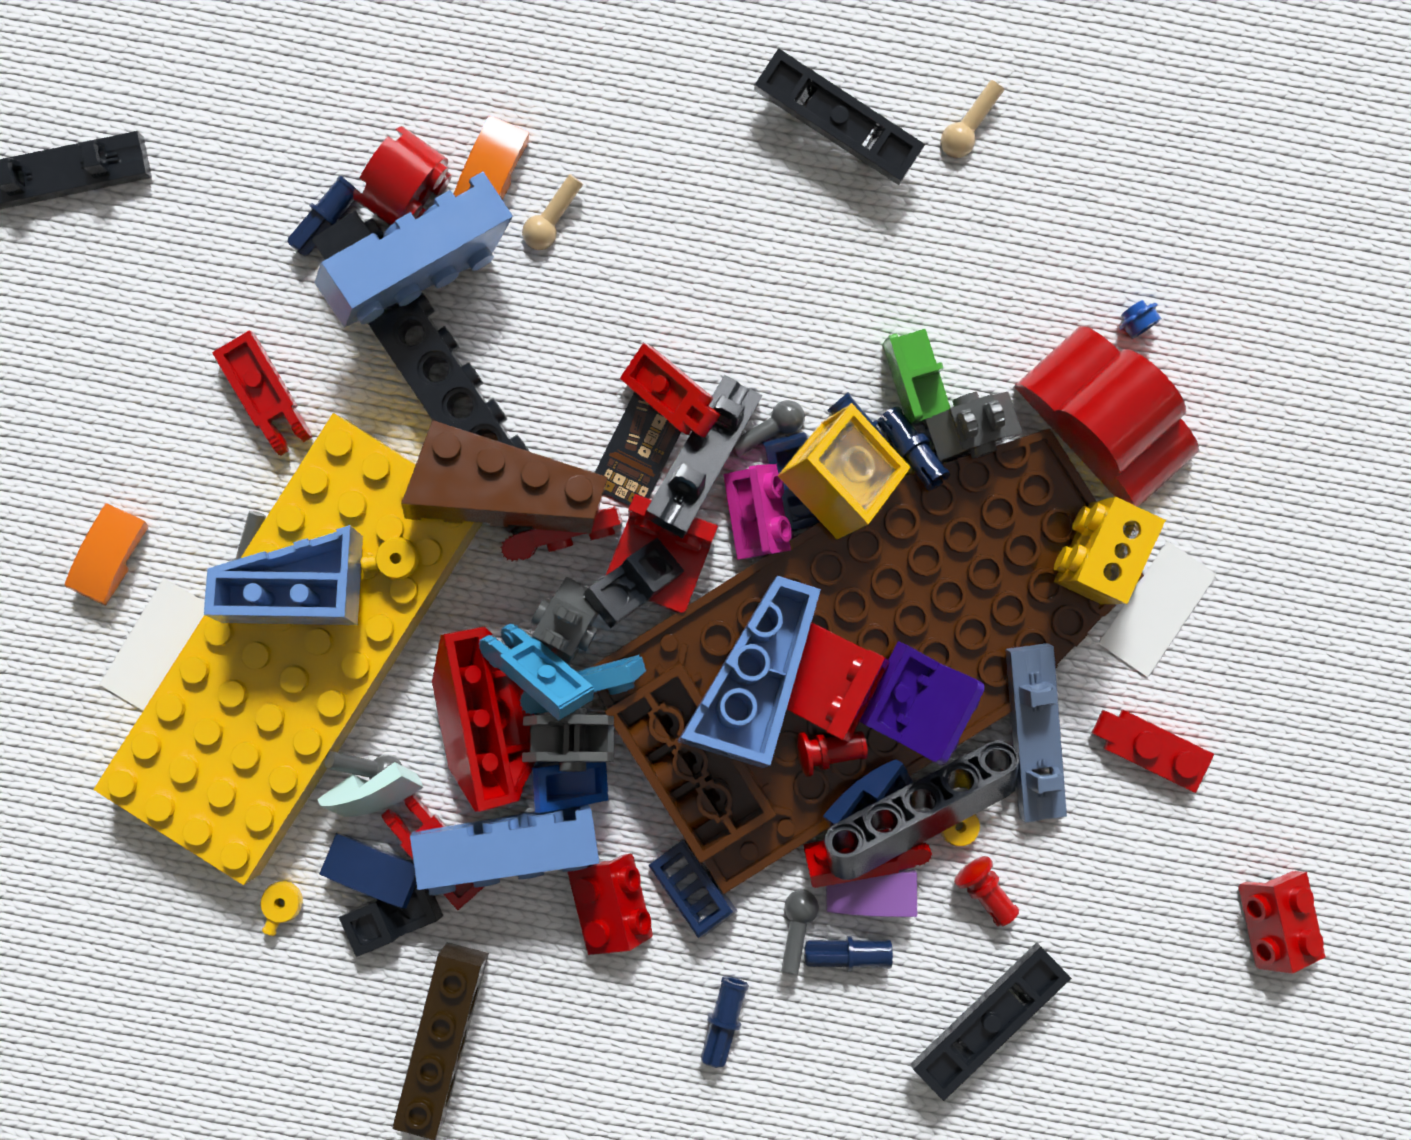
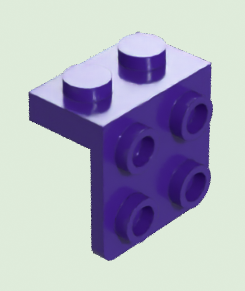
(922, 703)

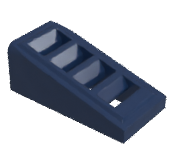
(705, 879)

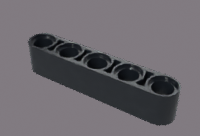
(914, 827)

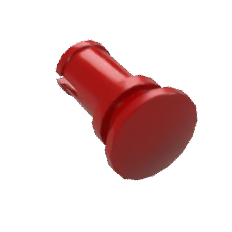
(829, 750)
(984, 886)

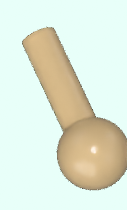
(959, 137)
(540, 230)

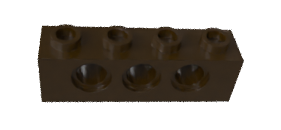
(440, 1041)

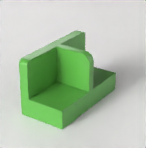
(916, 375)

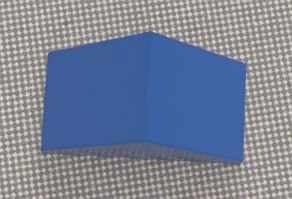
(565, 790)

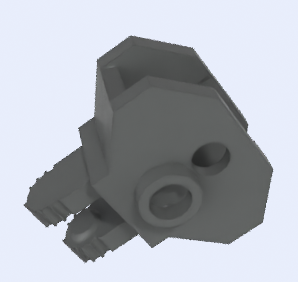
(973, 426)
(566, 621)
(571, 740)

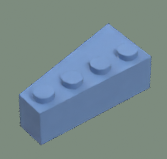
(415, 254)
(753, 687)
(503, 848)

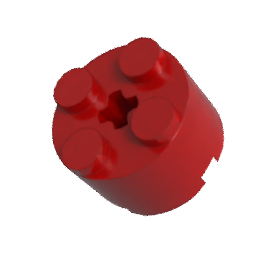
(402, 177)

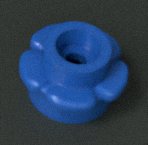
(1139, 318)

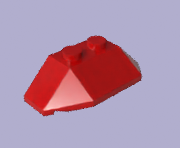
(480, 722)

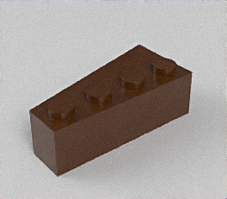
(498, 484)

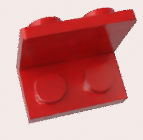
(688, 552)
(835, 682)

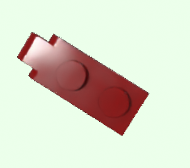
(670, 391)
(1153, 748)

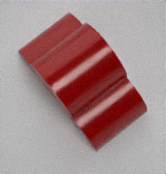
(1112, 413)

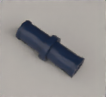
(913, 448)

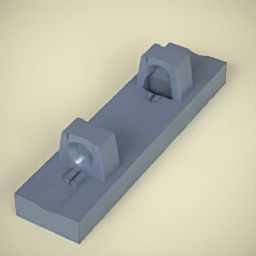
(1036, 731)

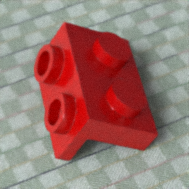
(611, 906)
(1282, 923)

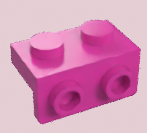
(757, 511)

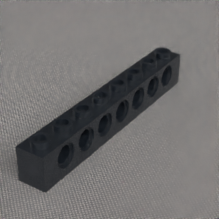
(436, 346)

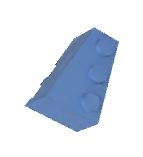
(293, 585)

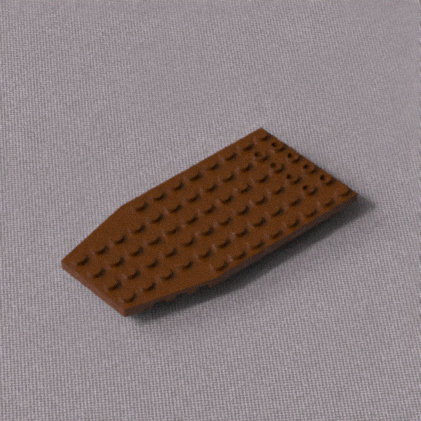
(935, 569)

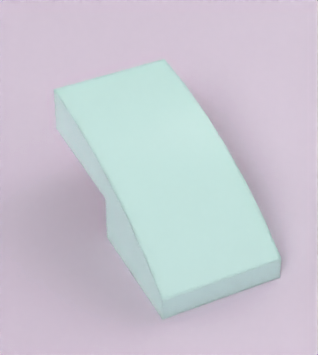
(361, 797)

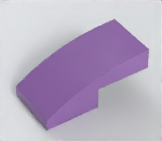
(877, 896)

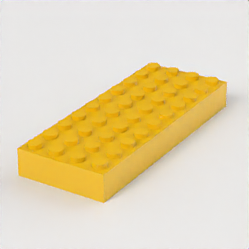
(258, 707)

